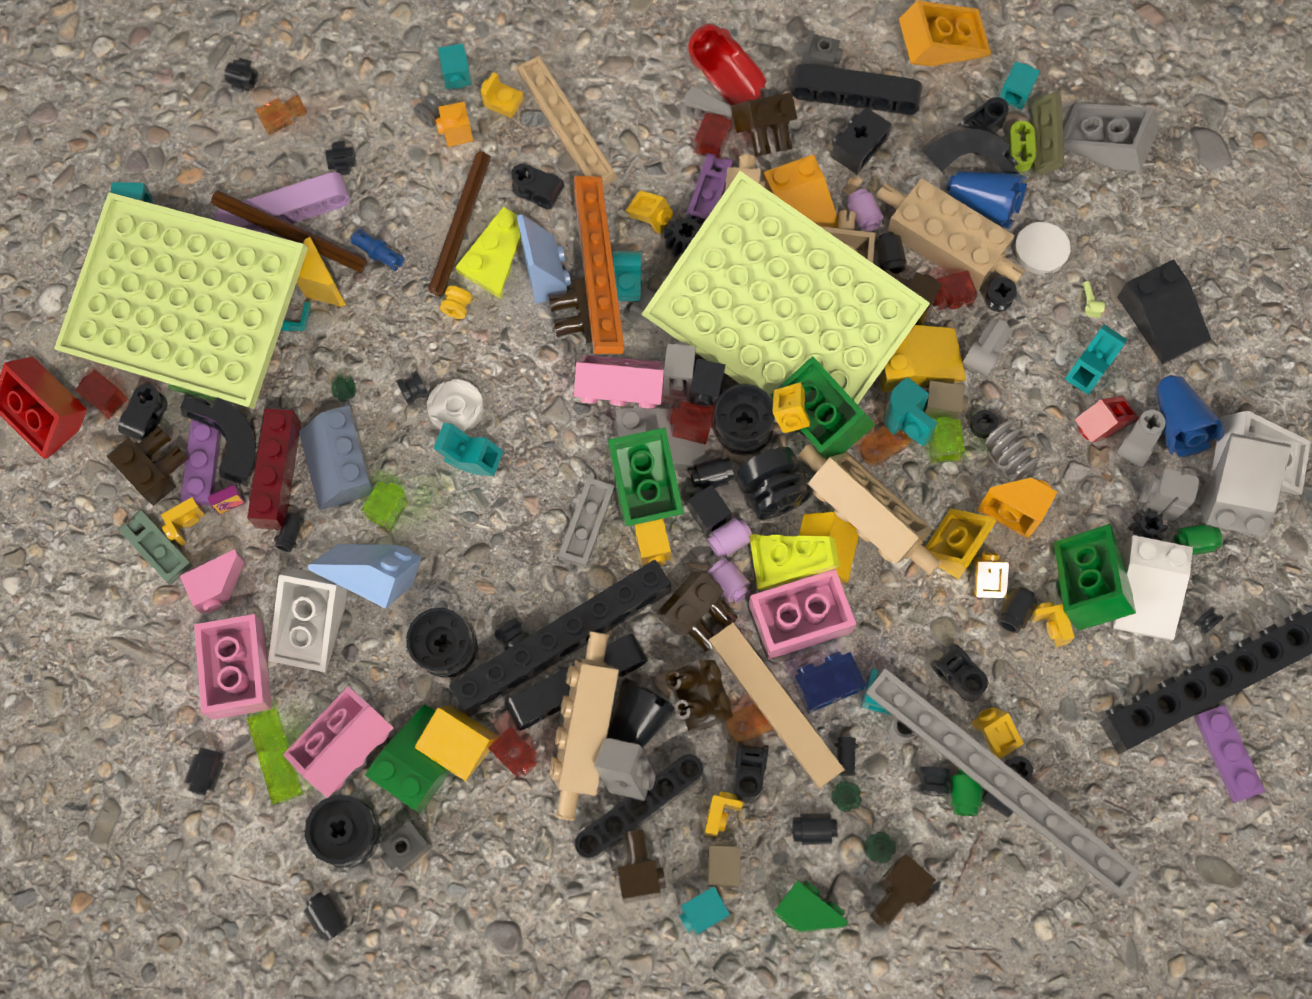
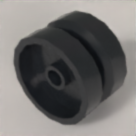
(328, 820)

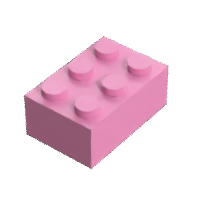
(619, 380)
(801, 614)
(232, 667)
(338, 742)

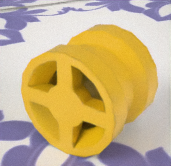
(456, 302)

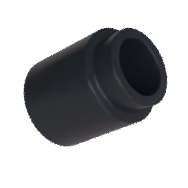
(890, 252)
(712, 472)
(1017, 609)
(204, 771)
(814, 828)
(325, 915)

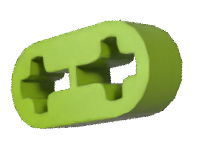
(1027, 146)

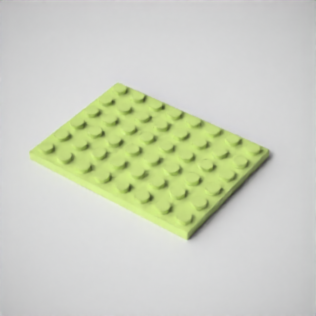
(776, 289)
(181, 299)

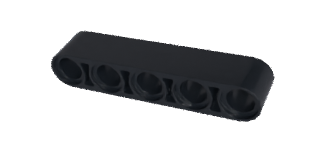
(856, 89)
(547, 695)
(631, 821)

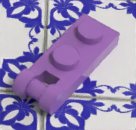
(709, 187)

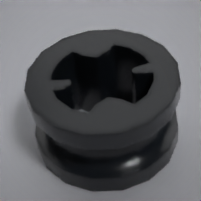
(990, 417)
(1208, 620)

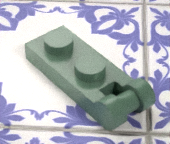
(155, 547)

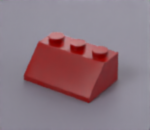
(38, 406)

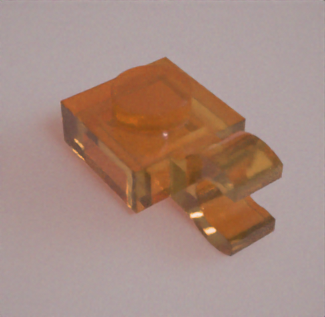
(277, 115)

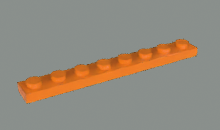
(598, 266)

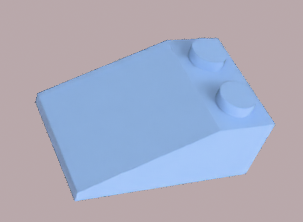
(542, 260)
(370, 570)

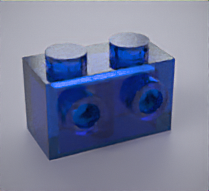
(828, 681)

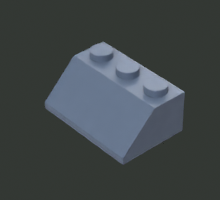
(336, 458)

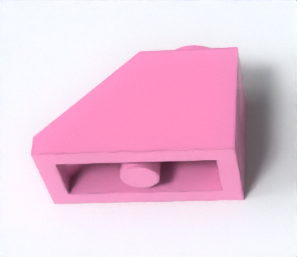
(213, 582)

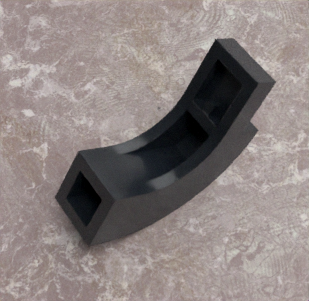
(969, 139)
(240, 454)

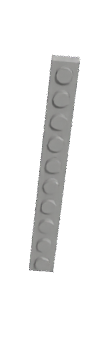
(1003, 783)

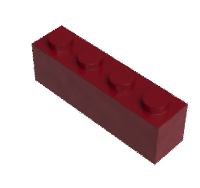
(274, 469)

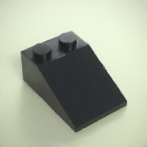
(1165, 311)

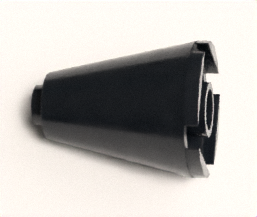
(638, 714)

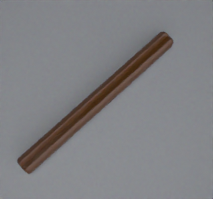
(459, 224)
(287, 230)

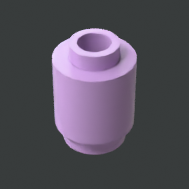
(866, 209)
(729, 537)
(730, 580)

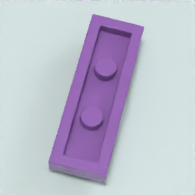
(202, 463)
(1229, 754)

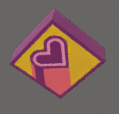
(226, 499)

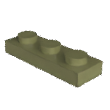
(1048, 133)

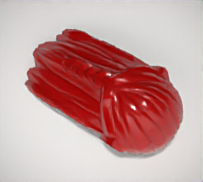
(725, 64)

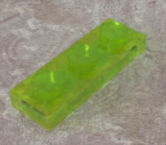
(270, 745)

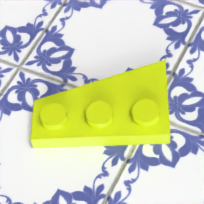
(492, 254)
(791, 558)

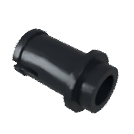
(286, 539)
(846, 754)

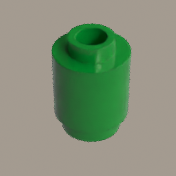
(1201, 537)
(965, 795)

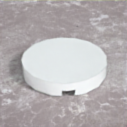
(1042, 248)
(455, 403)

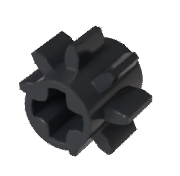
(241, 75)
(341, 158)
(1151, 519)

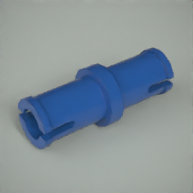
(377, 249)

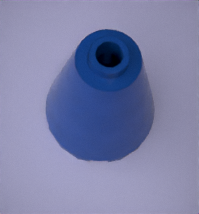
(990, 194)
(1187, 417)

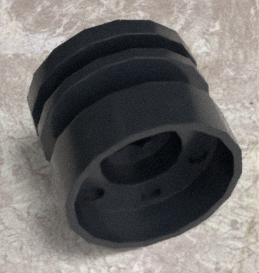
(748, 404)
(774, 483)
(435, 628)

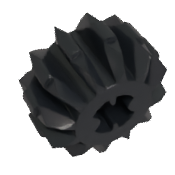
(677, 232)

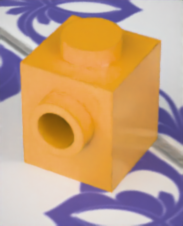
(454, 124)

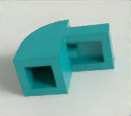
(628, 274)
(1096, 359)
(906, 412)
(468, 453)

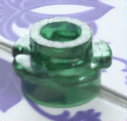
(343, 388)
(852, 790)
(883, 839)

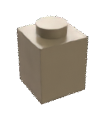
(945, 400)
(724, 864)

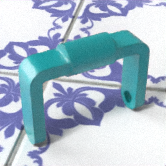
(294, 326)

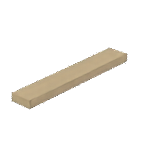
(565, 120)
(776, 706)

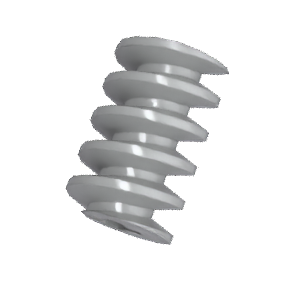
(1013, 452)

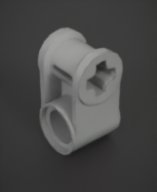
(1140, 440)

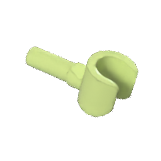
(1093, 307)

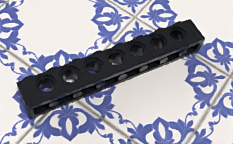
(560, 638)
(1126, 734)

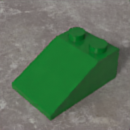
(832, 413)
(645, 477)
(1093, 578)
(407, 771)

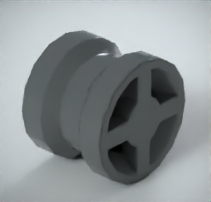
(428, 110)

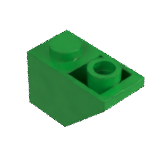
(806, 912)

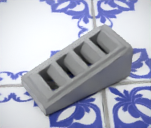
(698, 102)

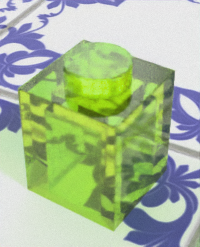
(947, 441)
(385, 505)

